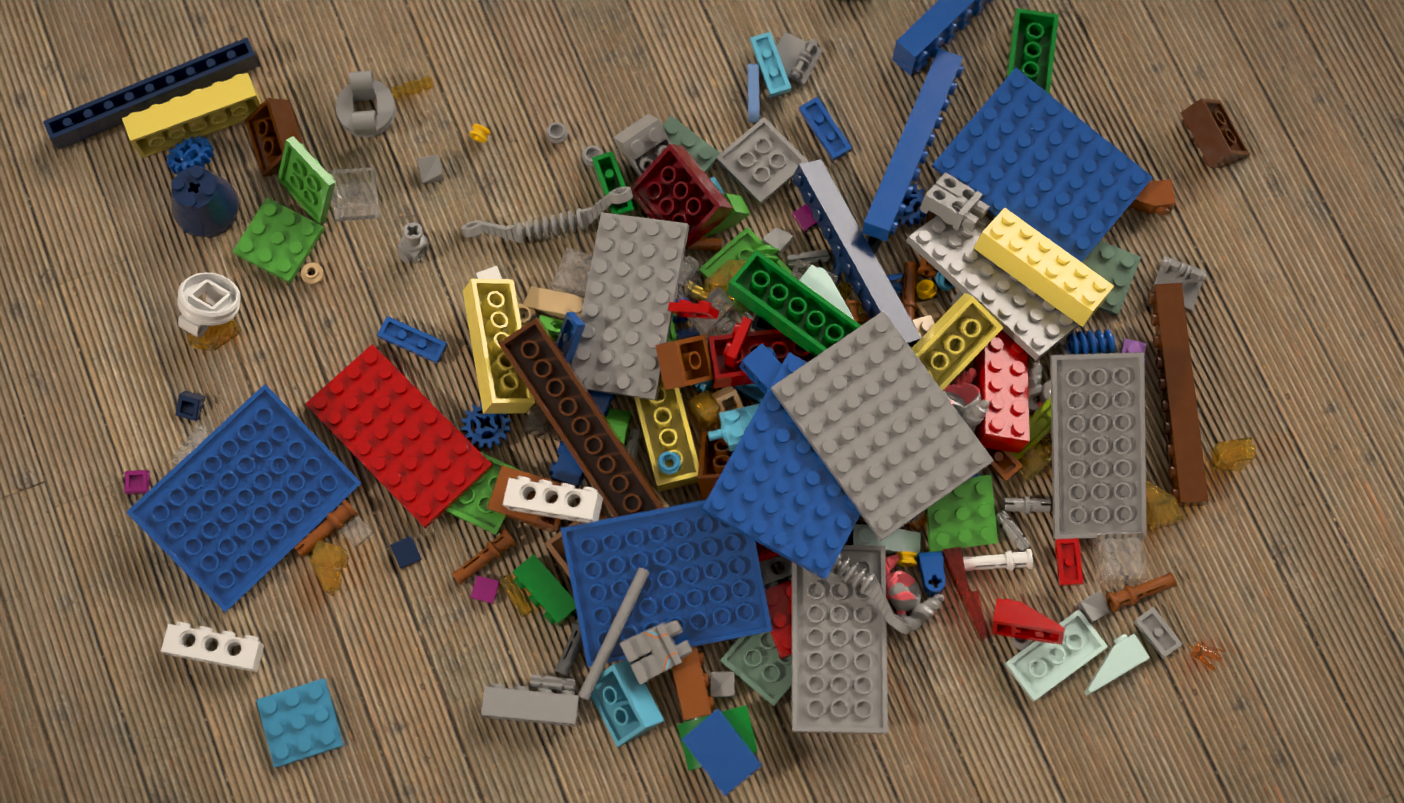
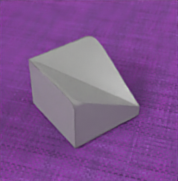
(430, 169)
(778, 239)
(1093, 607)
(722, 684)

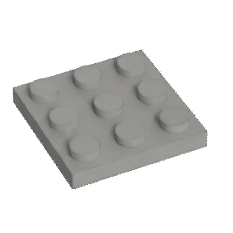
(761, 160)

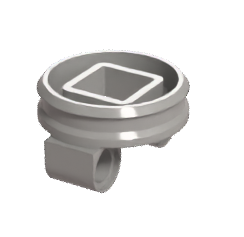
(365, 123)

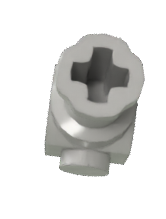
(413, 243)

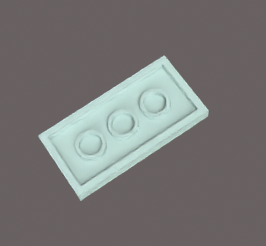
(1047, 664)

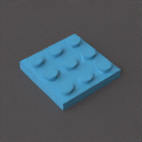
(300, 723)

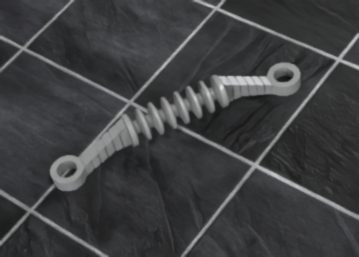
(518, 232)
(871, 588)

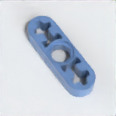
(753, 92)

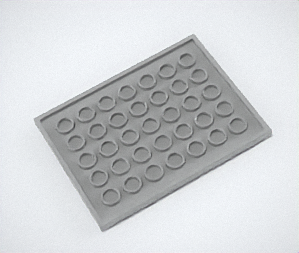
(881, 425)

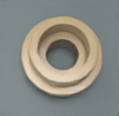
(314, 279)

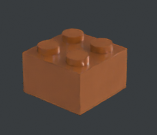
(684, 362)

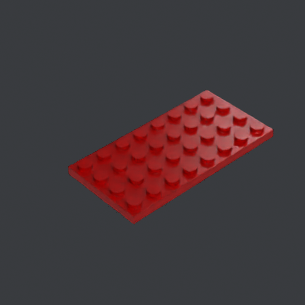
(399, 436)

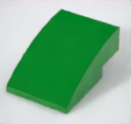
(739, 720)

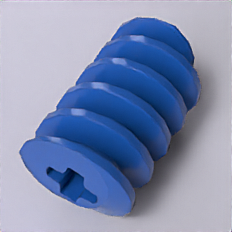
(1090, 342)

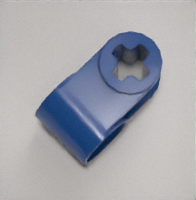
(932, 568)

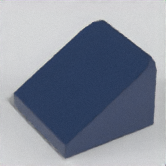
(687, 333)
(189, 405)
(405, 552)

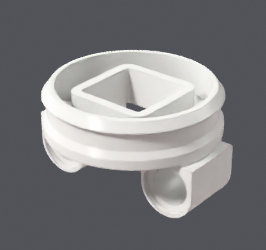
(198, 315)

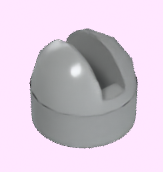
(1020, 646)

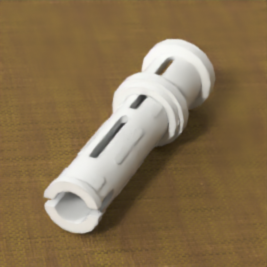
(1008, 560)

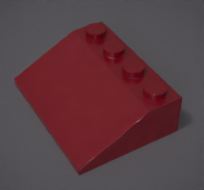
(681, 192)

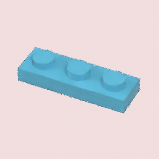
(770, 64)

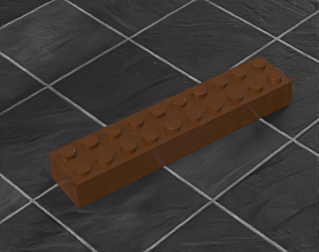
(579, 420)

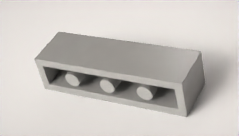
(530, 706)

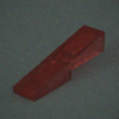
(970, 600)

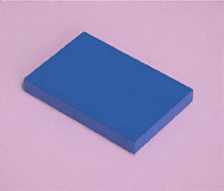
(722, 752)

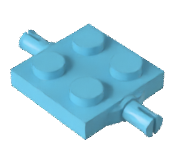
(733, 425)

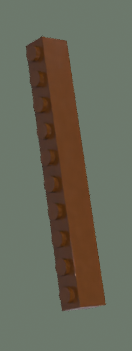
(1179, 395)

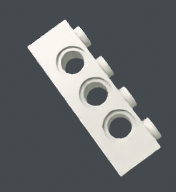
(586, 511)
(177, 635)

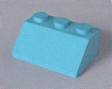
(625, 704)

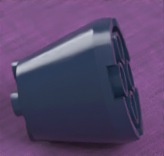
(203, 202)

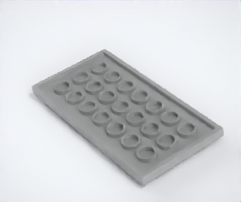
(627, 304)
(1022, 313)
(1098, 444)
(839, 650)

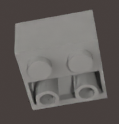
(642, 142)

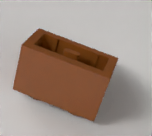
(497, 497)

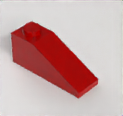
(1023, 622)

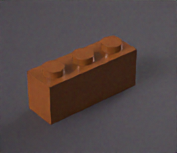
(692, 687)

